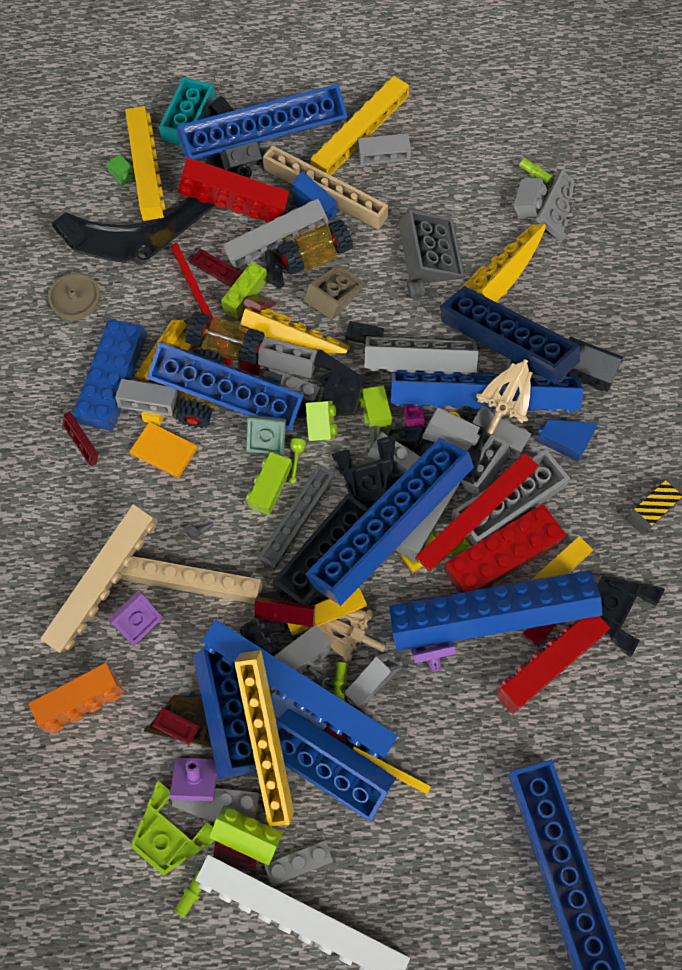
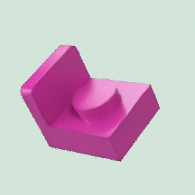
(413, 416)

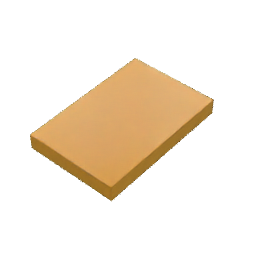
(163, 450)

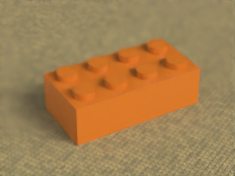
(76, 698)

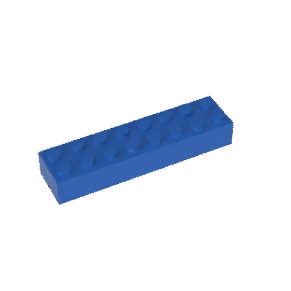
(223, 384)

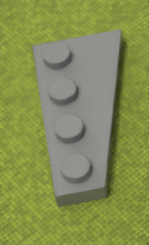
(557, 206)
(240, 801)

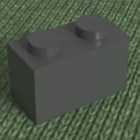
(240, 155)

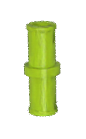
(535, 170)
(340, 680)
(189, 897)

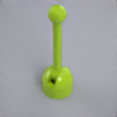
(297, 447)

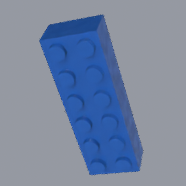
(113, 361)
(224, 715)
(332, 765)

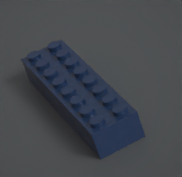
(510, 334)

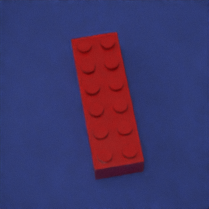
(232, 191)
(505, 551)
(547, 665)

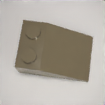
(333, 291)

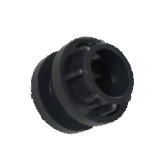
(258, 632)

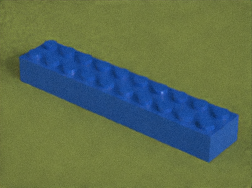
(262, 122)
(461, 390)
(389, 521)
(495, 610)
(305, 693)
(565, 869)

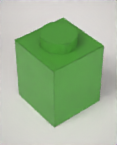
(120, 170)

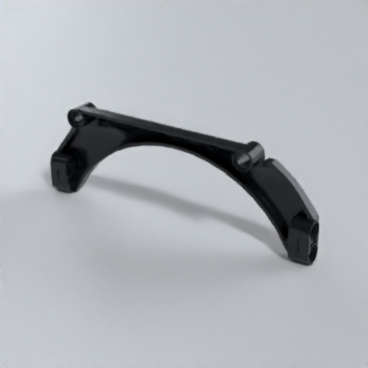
(124, 242)

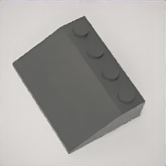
(430, 247)

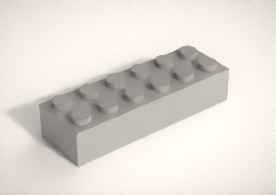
(421, 354)
(538, 488)

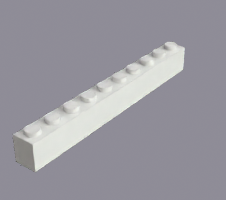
(298, 917)

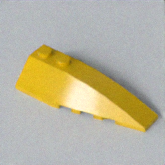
(507, 267)
(280, 328)

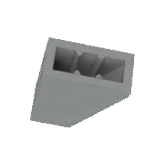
(451, 429)
(372, 679)

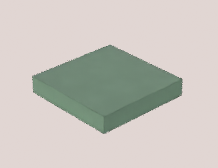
(265, 434)

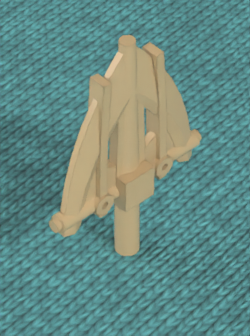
(517, 376)
(353, 634)

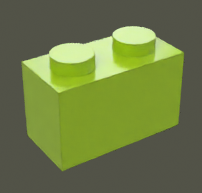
(376, 407)
(321, 420)

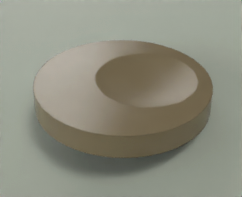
(74, 296)

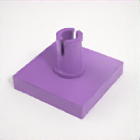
(135, 618)
(432, 654)
(193, 779)

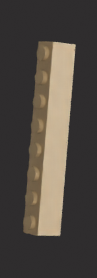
(347, 197)
(99, 578)
(192, 580)

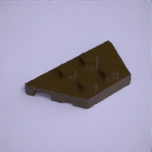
(191, 710)

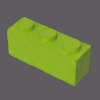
(247, 285)
(269, 483)
(246, 835)

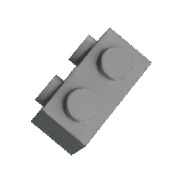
(530, 197)

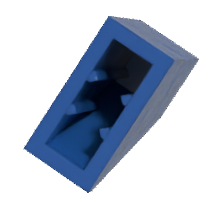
(307, 190)
(567, 437)

